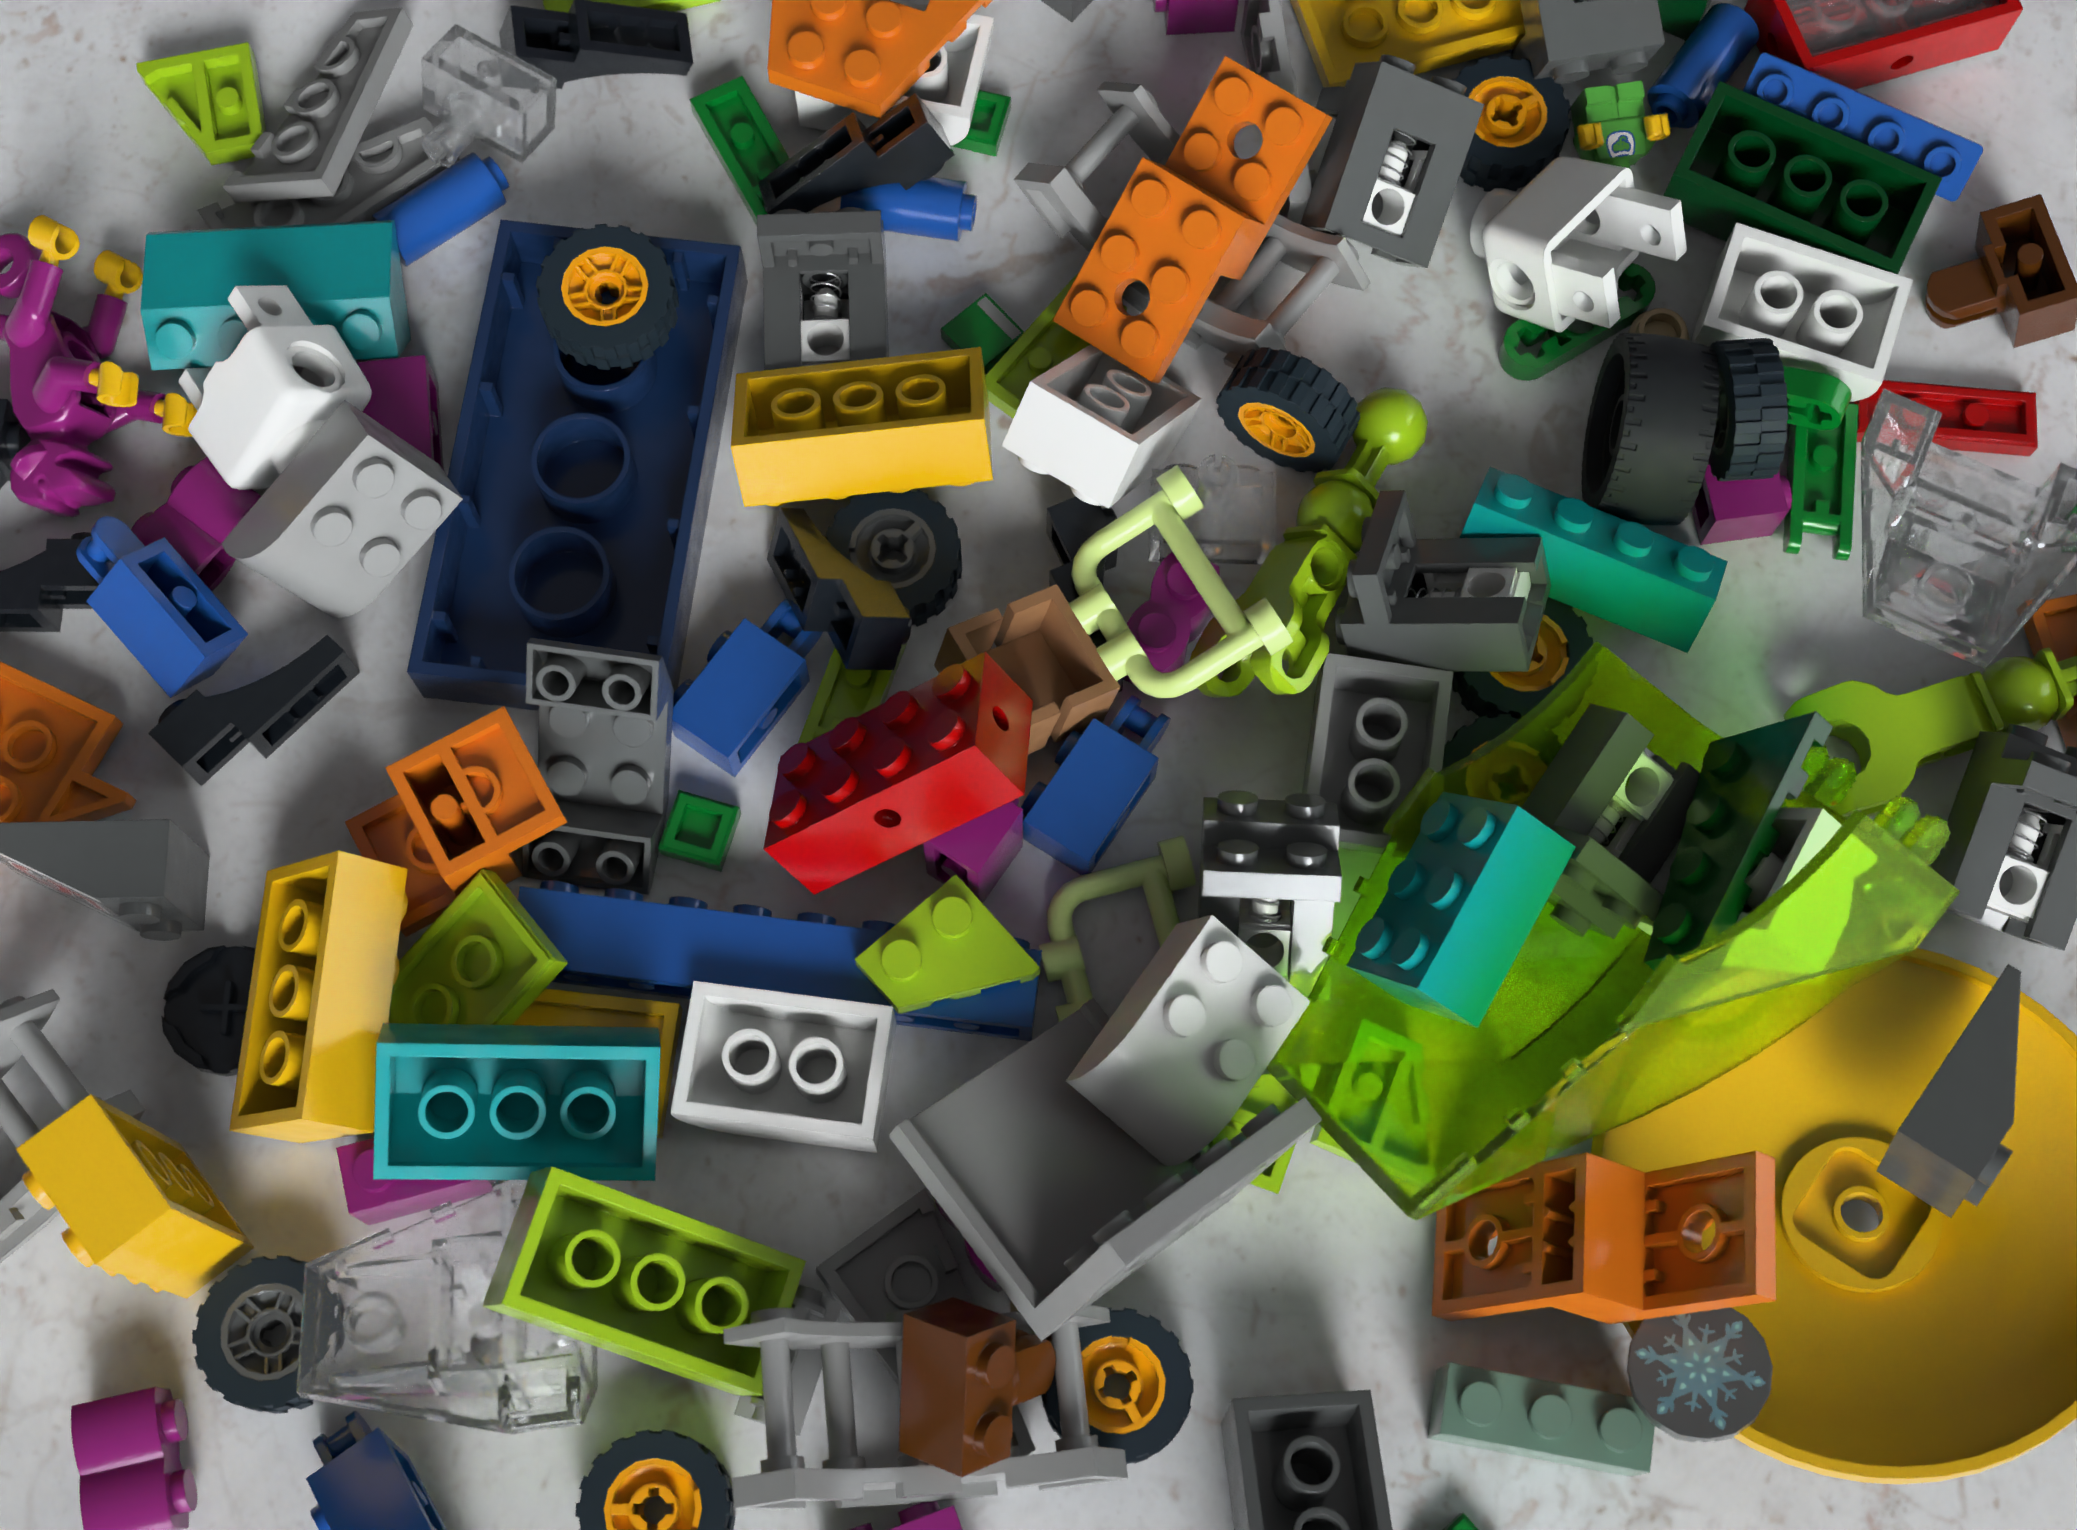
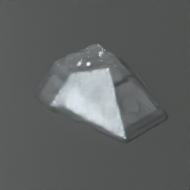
(1952, 542)
(406, 1331)

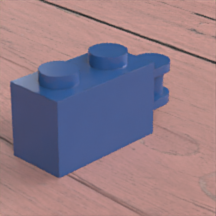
(157, 606)
(743, 689)
(1094, 788)
(368, 1483)

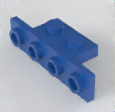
(1867, 121)

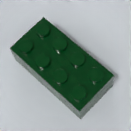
(1798, 182)

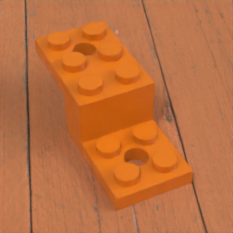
(1191, 220)
(1610, 1240)

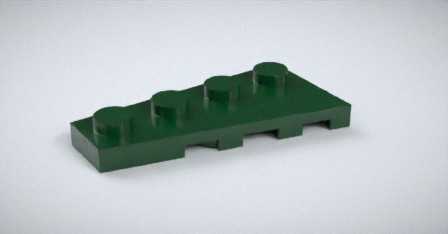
(1730, 830)

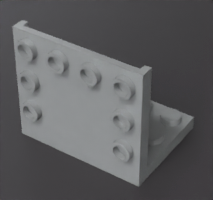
(1057, 1189)

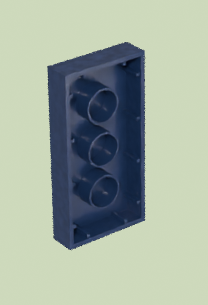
(576, 480)

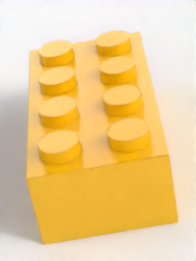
(862, 427)
(319, 998)
(131, 1199)

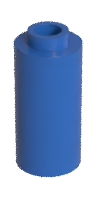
(1703, 60)
(445, 205)
(927, 209)

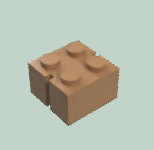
(1045, 655)

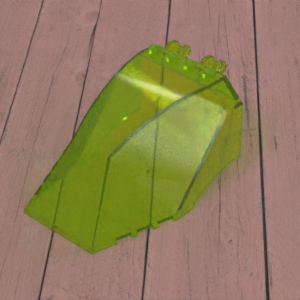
(1581, 1022)

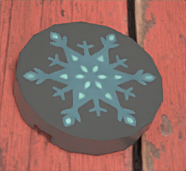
(1700, 1373)

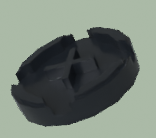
(209, 1008)

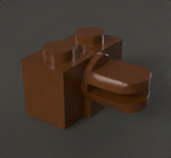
(2016, 275)
(962, 1380)

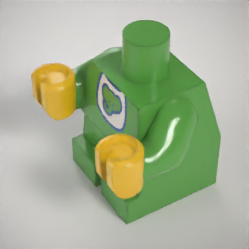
(1613, 124)

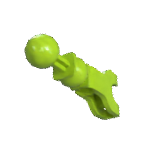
(1311, 565)
(1937, 721)

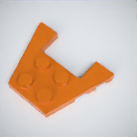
(859, 49)

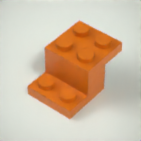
(457, 813)

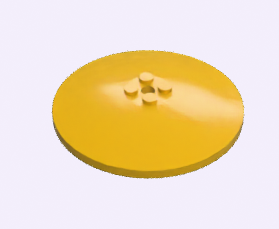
(1933, 1333)

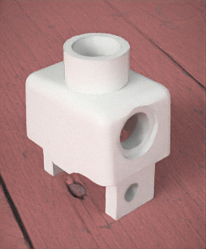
(1553, 262)
(254, 404)

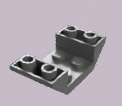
(603, 760)

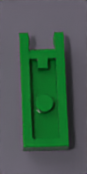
(740, 138)
(1822, 484)

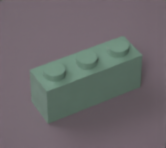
(1540, 1420)

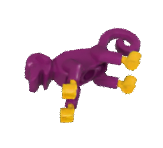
(57, 373)

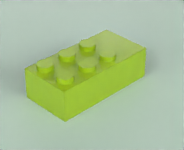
(638, 1279)

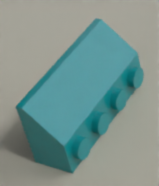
(334, 270)
(1604, 561)
(515, 1101)

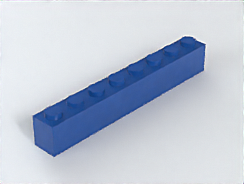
(665, 947)

